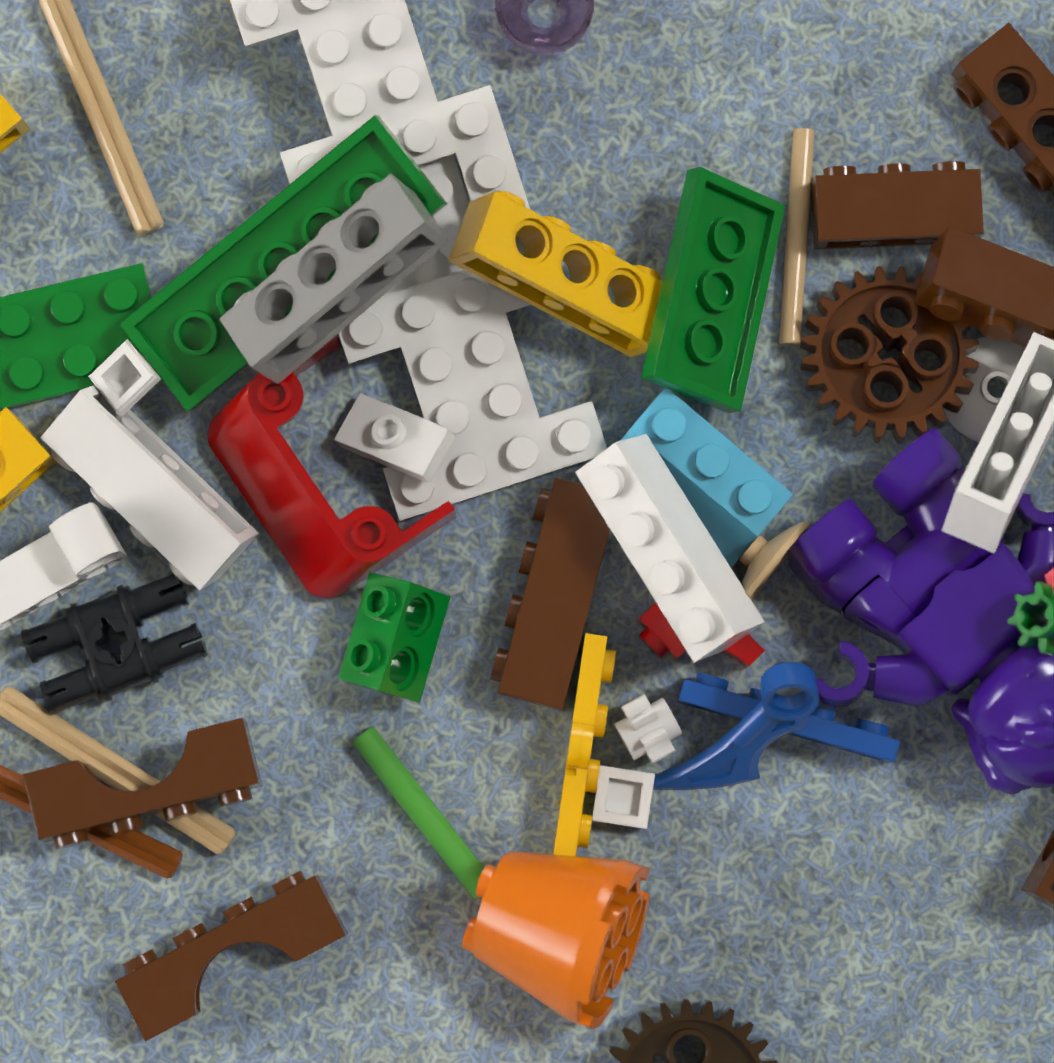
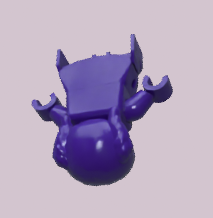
(942, 610)

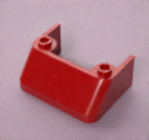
(320, 548)

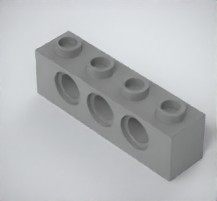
(361, 278)

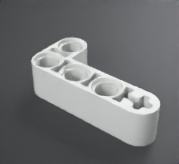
(57, 562)

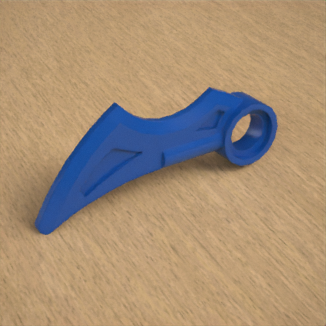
(738, 752)

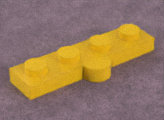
(587, 722)

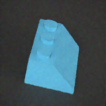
(719, 480)

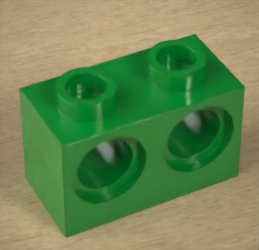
(394, 637)

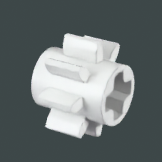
(648, 728)

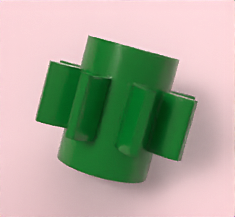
(1031, 621)

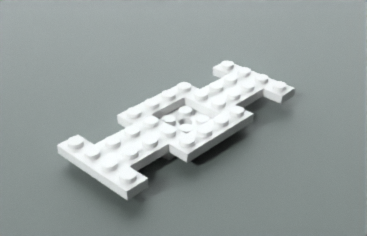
(439, 314)

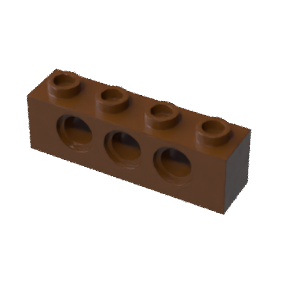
(1011, 60)

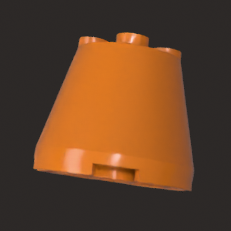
(560, 928)

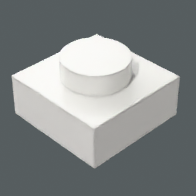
(623, 797)

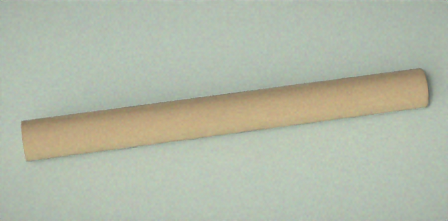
(796, 237)

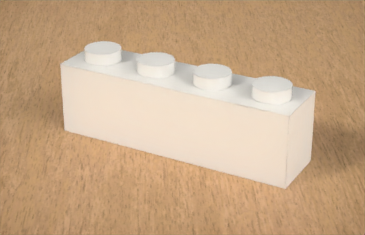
(1006, 451)
(149, 488)
(669, 547)

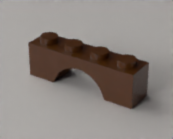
(72, 801)
(167, 988)

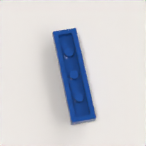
(864, 739)

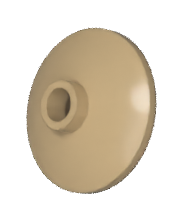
(765, 557)

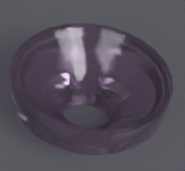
(564, 34)

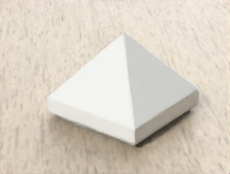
(124, 377)

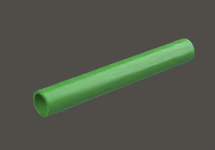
(420, 808)

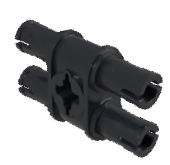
(88, 628)

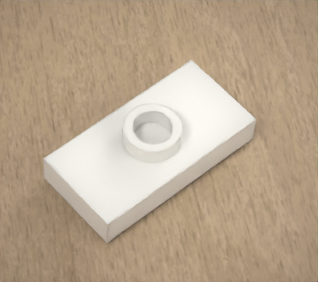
(394, 438)

